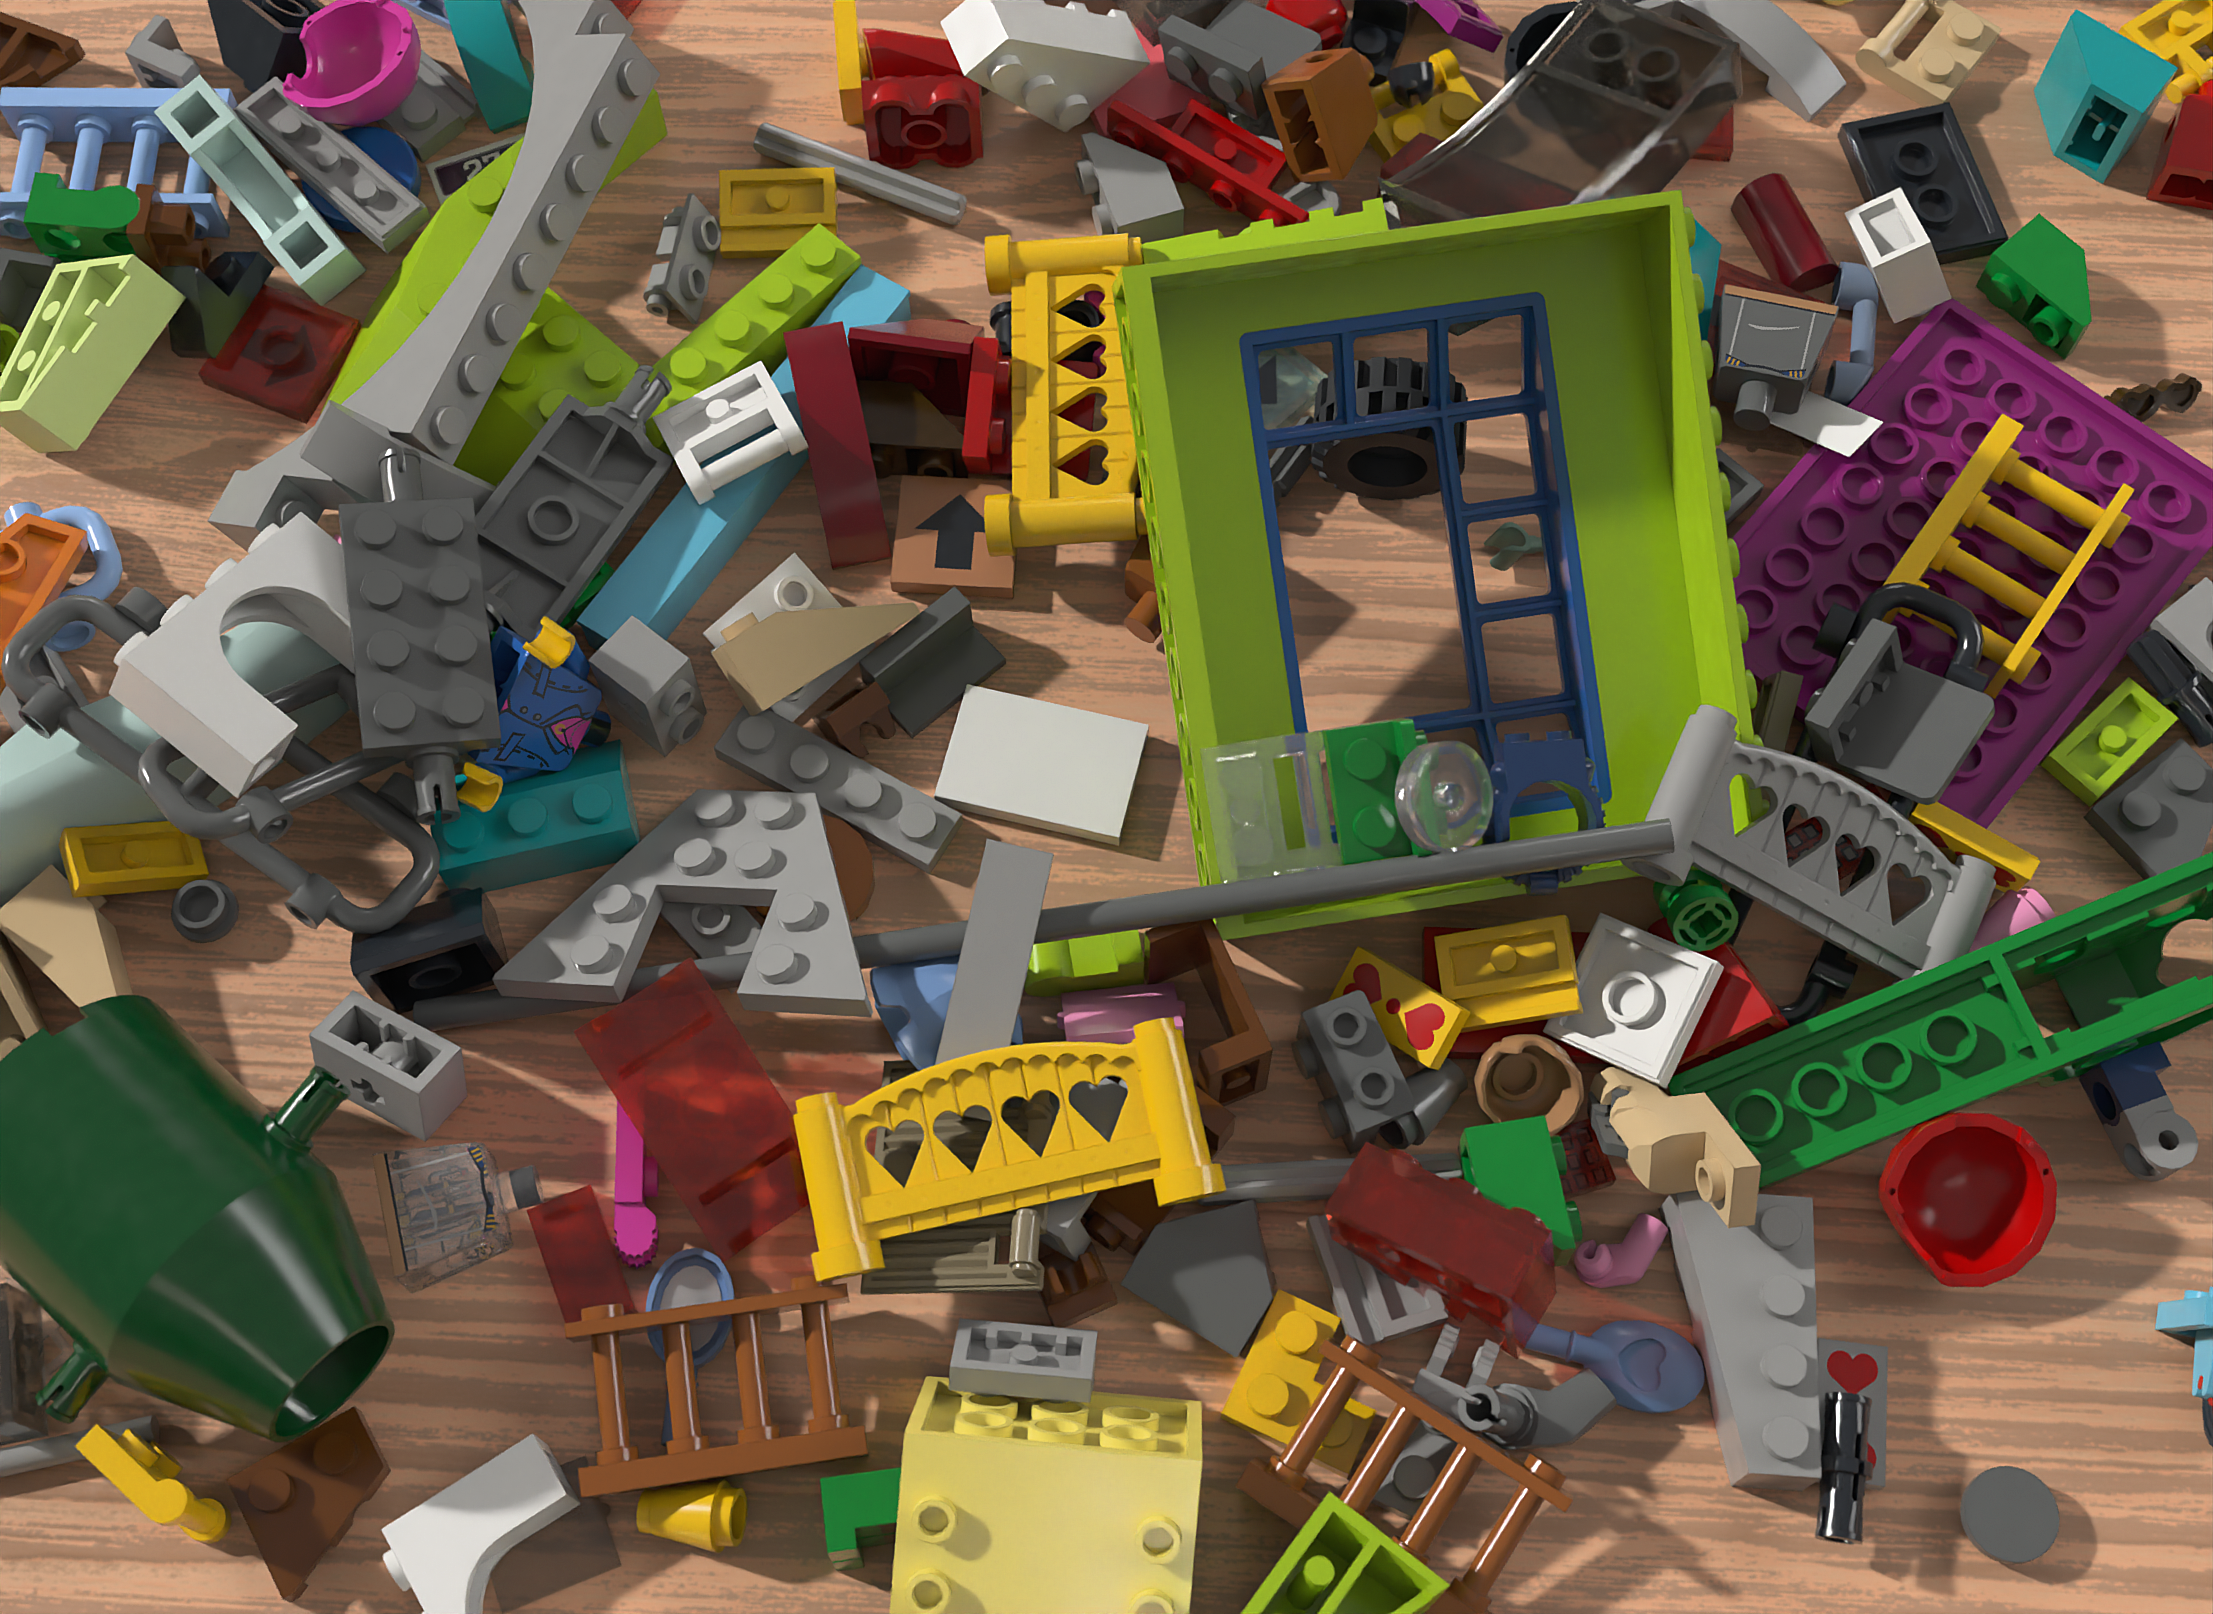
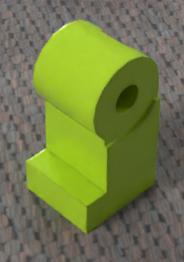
(1085, 964)

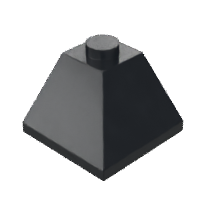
(262, 37)

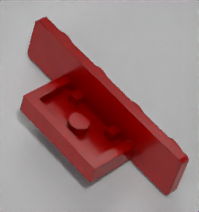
(1213, 156)

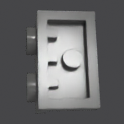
(1023, 1361)

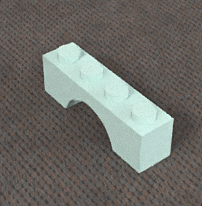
(260, 190)

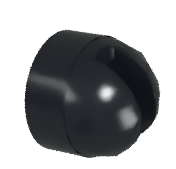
(1412, 80)

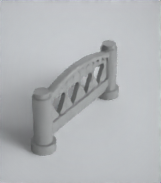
(1807, 889)

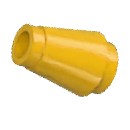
(695, 1514)

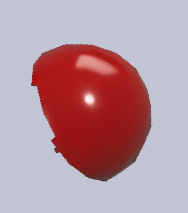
(1970, 1197)

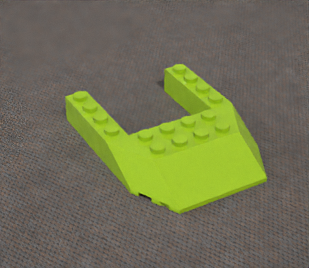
(560, 347)

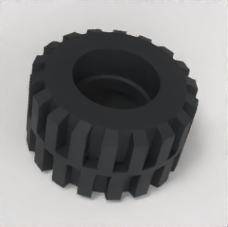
(1392, 462)

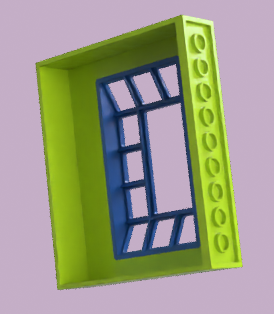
(1617, 472)

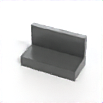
(931, 662)

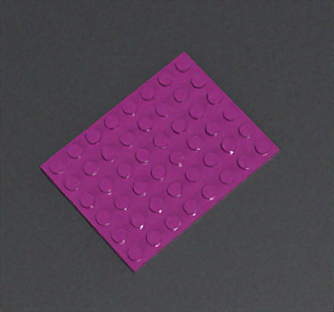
(1849, 520)

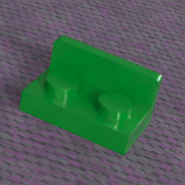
(1362, 782)

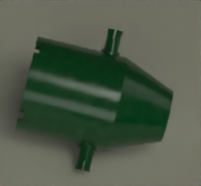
(182, 1227)

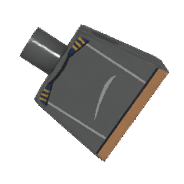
(1767, 352)

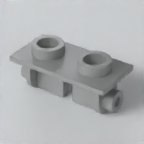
(690, 244)

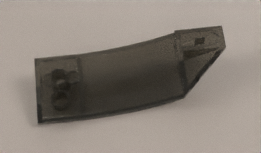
(1589, 118)

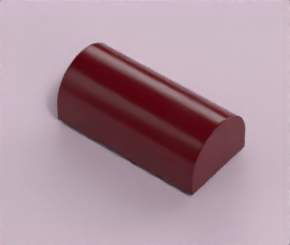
(1783, 234)

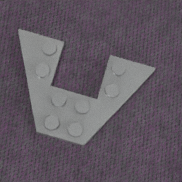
(712, 851)

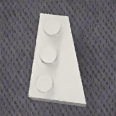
(1045, 55)

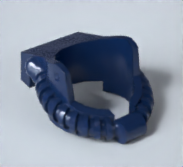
(1551, 761)

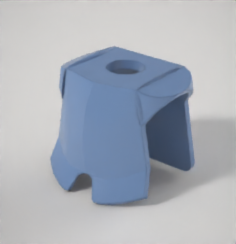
(915, 1003)

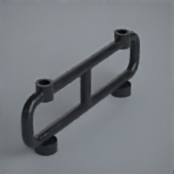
(1831, 970)

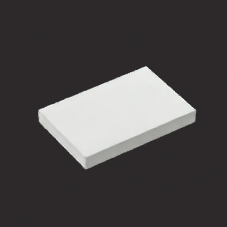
(1042, 764)

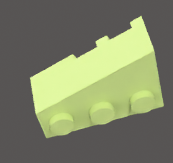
(82, 348)

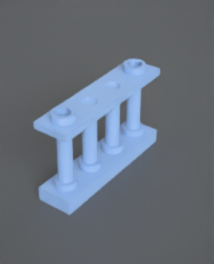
(93, 119)

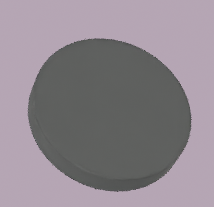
(2009, 1515)

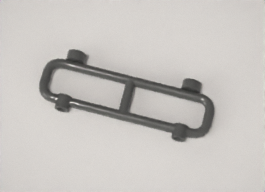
(261, 809)
(313, 896)

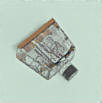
(448, 1208)

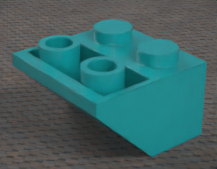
(2098, 95)

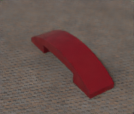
(837, 445)

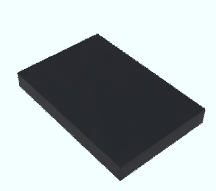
(1935, 169)

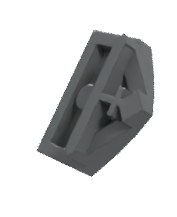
(1208, 1273)

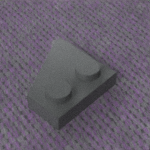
(2159, 812)

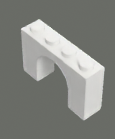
(180, 673)
(463, 1531)

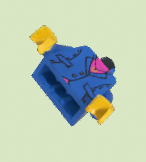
(542, 711)

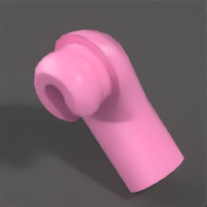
(1621, 1262)

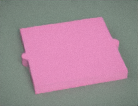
(1112, 1012)

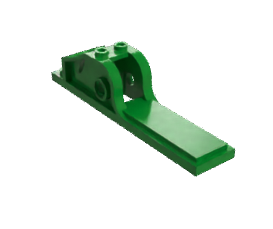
(1964, 1030)

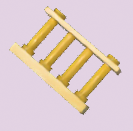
(1970, 506)

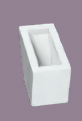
(1898, 256)

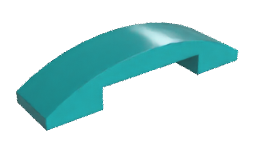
(492, 60)

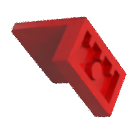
(989, 412)

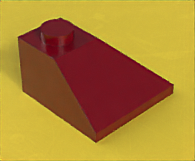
(921, 352)

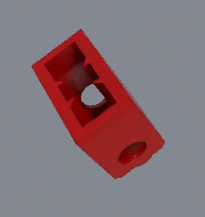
(2186, 154)
(1735, 1013)

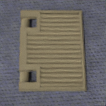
(967, 1252)

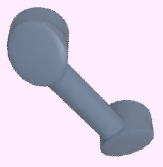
(1857, 292)

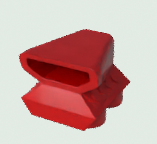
(919, 102)

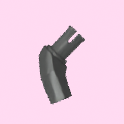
(1537, 1418)

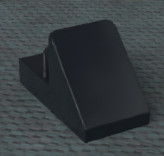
(1380, 32)
(213, 301)

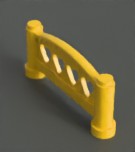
(1046, 502)
(862, 1203)

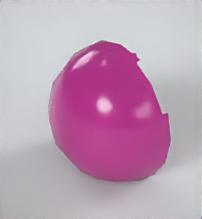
(358, 62)

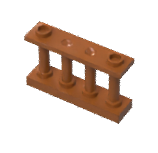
(689, 1453)
(1282, 1480)

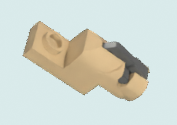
(1675, 1143)

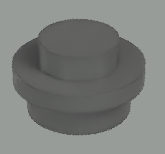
(204, 911)

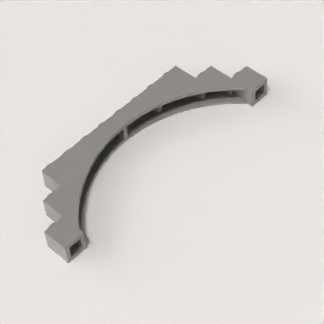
(436, 384)

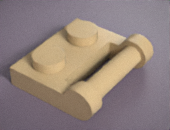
(1939, 61)

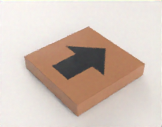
(944, 539)

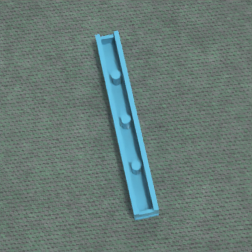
(696, 541)

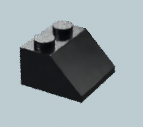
(432, 952)

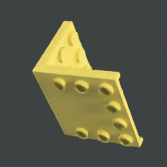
(1047, 1504)

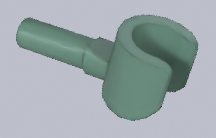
(1513, 544)

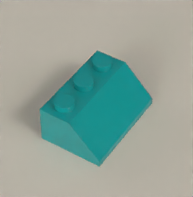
(543, 825)

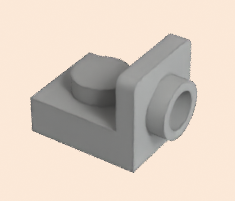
(159, 57)

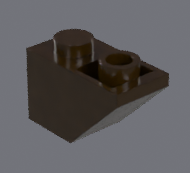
(909, 432)

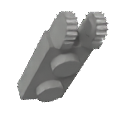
(1428, 1447)

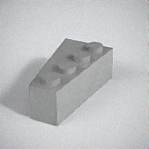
(1755, 1333)

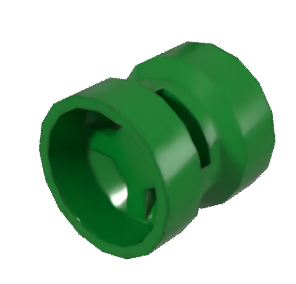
(1697, 911)

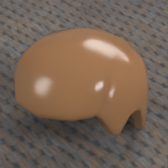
(1529, 1079)

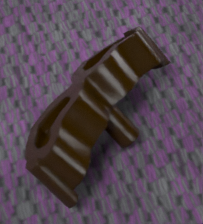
(2145, 400)

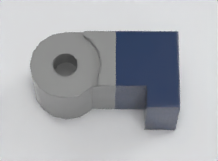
(2139, 1113)

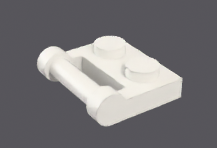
(722, 419)

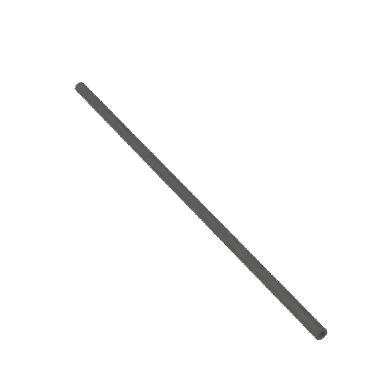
(1141, 912)

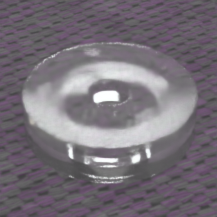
(1444, 796)

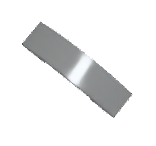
(1773, 42)
(348, 450)

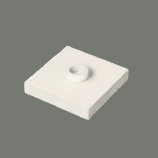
(1636, 1000)

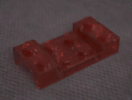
(701, 1107)

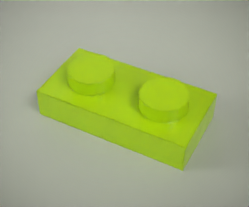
(2109, 741)

